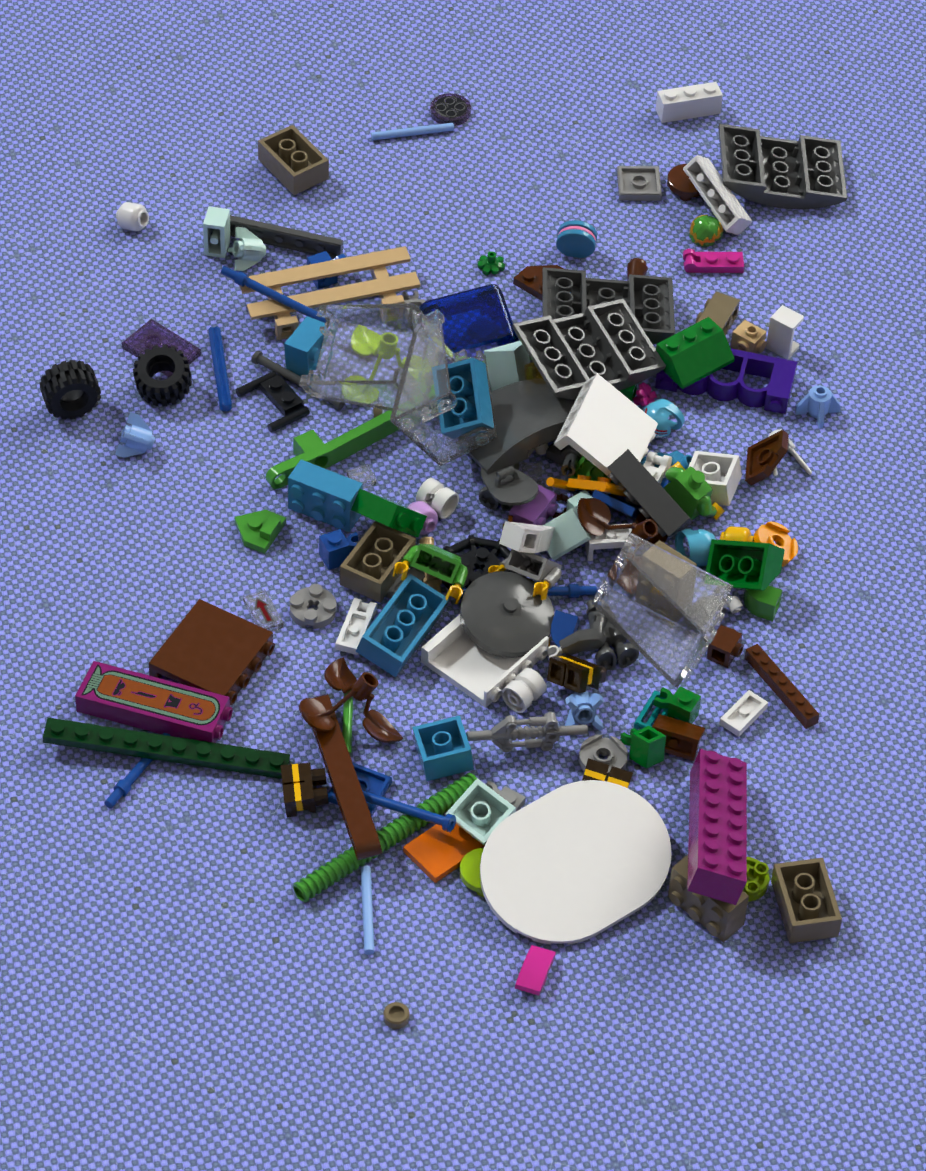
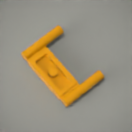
(585, 483)

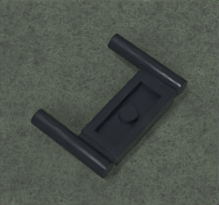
(280, 395)

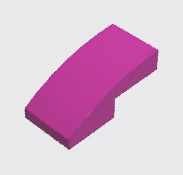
(535, 970)

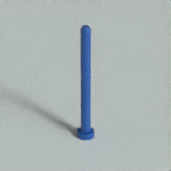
(447, 822)

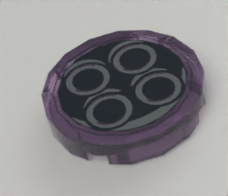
(450, 109)

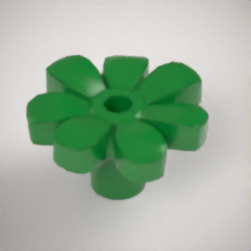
(491, 263)

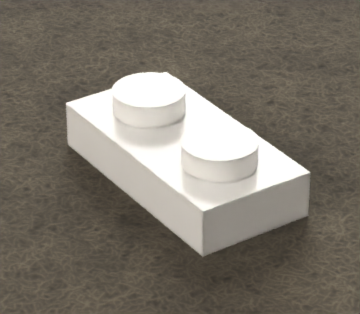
(743, 713)

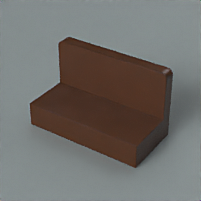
(681, 736)

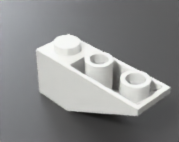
(526, 537)

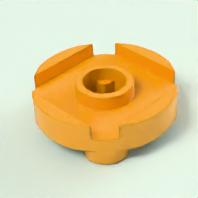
(778, 533)

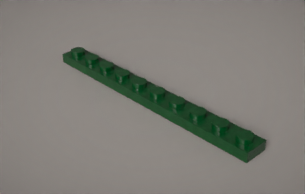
(164, 748)

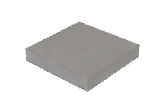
(639, 183)

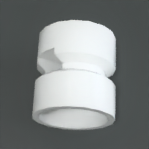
(439, 498)
(523, 690)

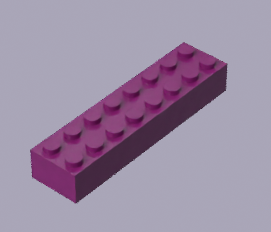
(717, 827)

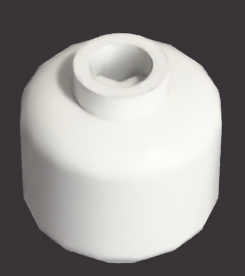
(132, 216)

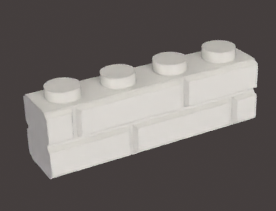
(717, 195)

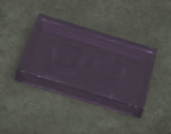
(155, 334)

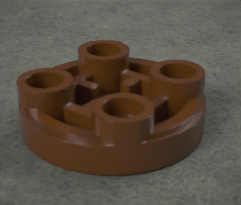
(681, 184)

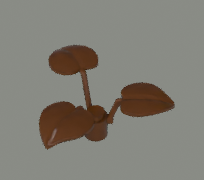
(595, 516)
(342, 679)

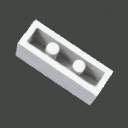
(689, 102)

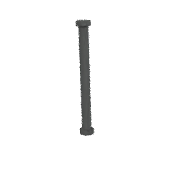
(259, 358)

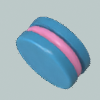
(576, 239)

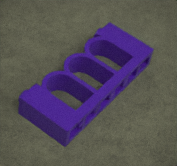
(773, 397)

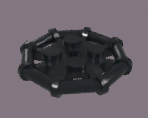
(477, 558)

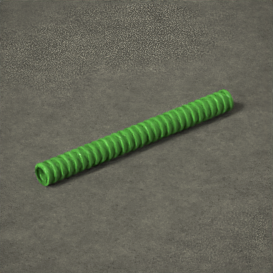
(388, 837)

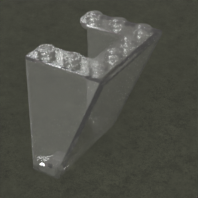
(362, 353)
(427, 393)
(663, 606)

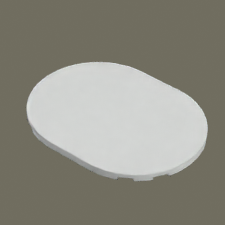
(575, 862)

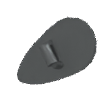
(510, 486)

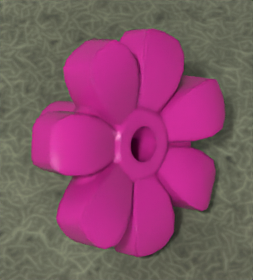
(644, 395)

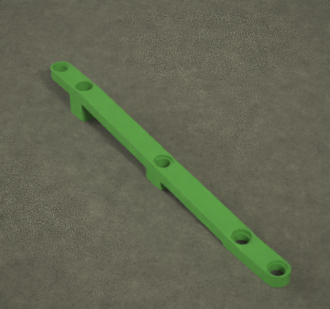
(313, 450)

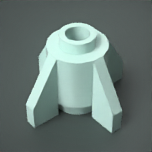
(247, 249)

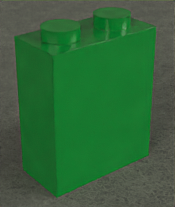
(388, 513)

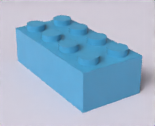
(402, 625)

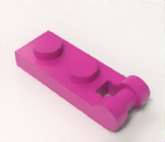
(713, 262)

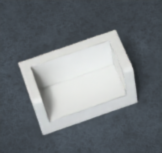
(782, 330)
(609, 540)

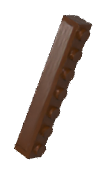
(782, 686)

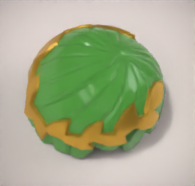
(705, 230)

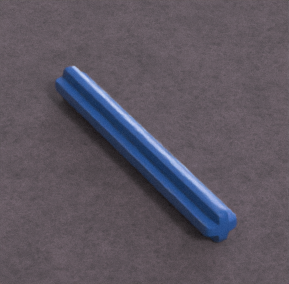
(220, 369)

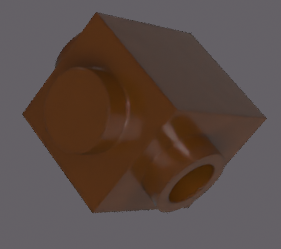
(725, 646)

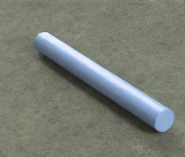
(412, 131)
(367, 909)

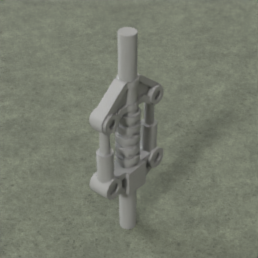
(506, 731)

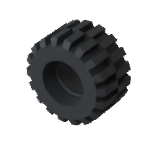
(159, 360)
(70, 389)

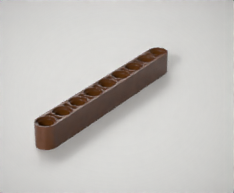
(347, 788)

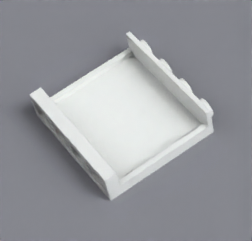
(606, 425)
(472, 668)

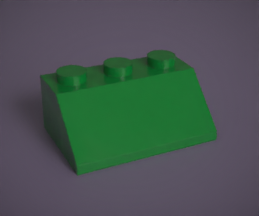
(695, 352)
(745, 563)

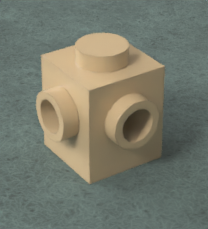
(749, 338)

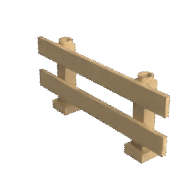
(380, 285)

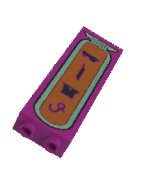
(152, 703)

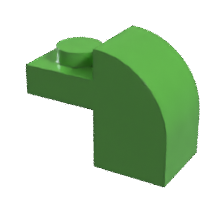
(763, 603)

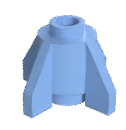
(818, 403)
(136, 437)
(583, 709)

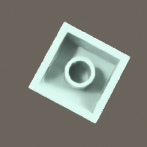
(480, 811)

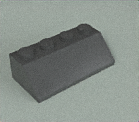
(649, 494)

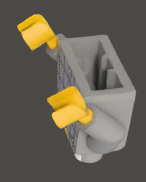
(534, 567)

